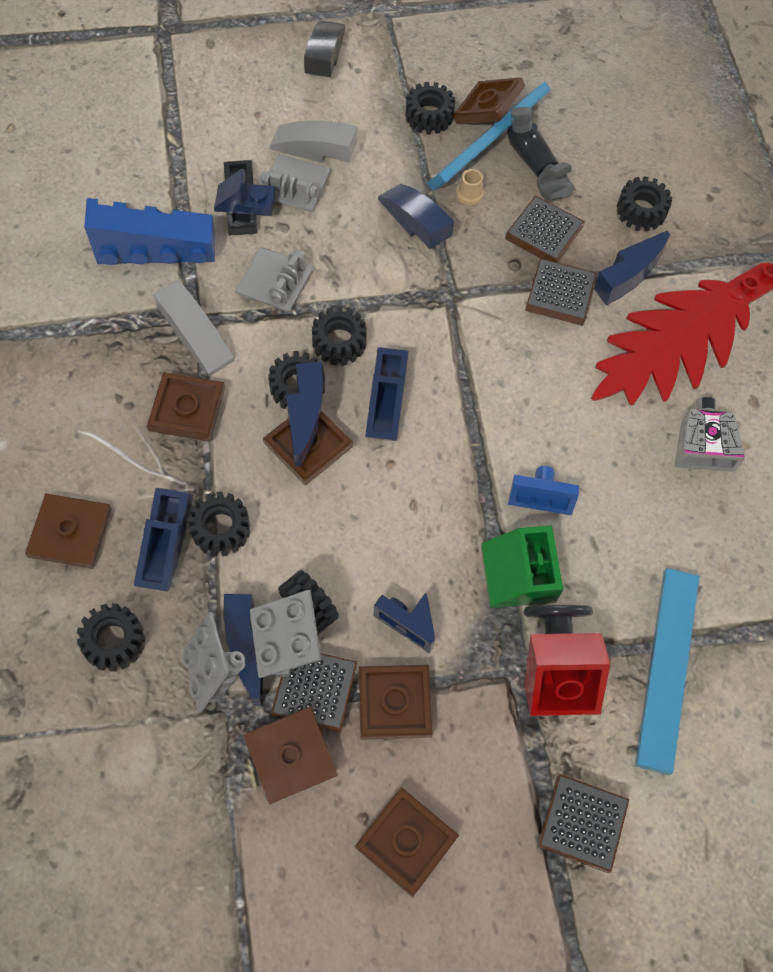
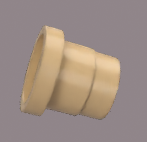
(470, 189)

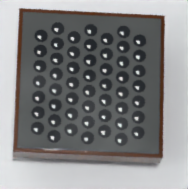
(544, 230)
(561, 292)
(320, 684)
(583, 823)

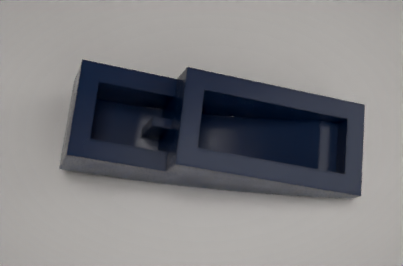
(418, 214)
(630, 268)
(387, 394)
(305, 409)
(163, 539)
(240, 639)

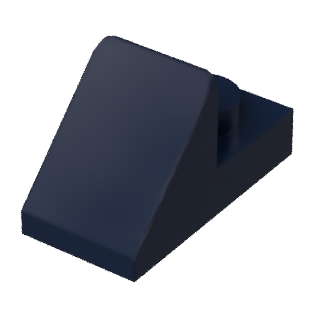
(242, 198)
(414, 626)

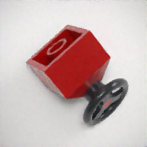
(565, 668)

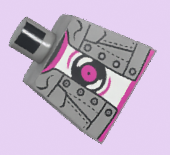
(709, 439)

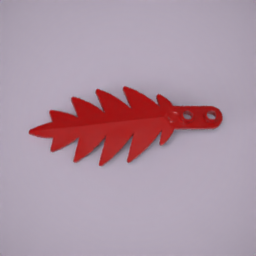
(682, 335)

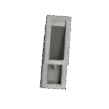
(316, 140)
(193, 327)

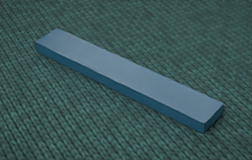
(485, 139)
(667, 672)

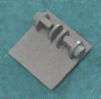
(296, 181)
(275, 278)
(285, 635)
(208, 666)

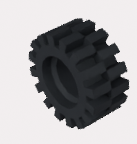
(430, 119)
(648, 192)
(339, 321)
(282, 371)
(215, 506)
(324, 610)
(97, 623)

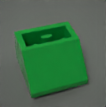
(522, 568)

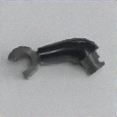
(538, 156)

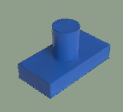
(543, 492)

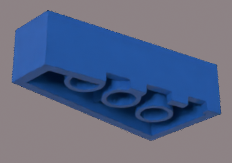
(148, 235)

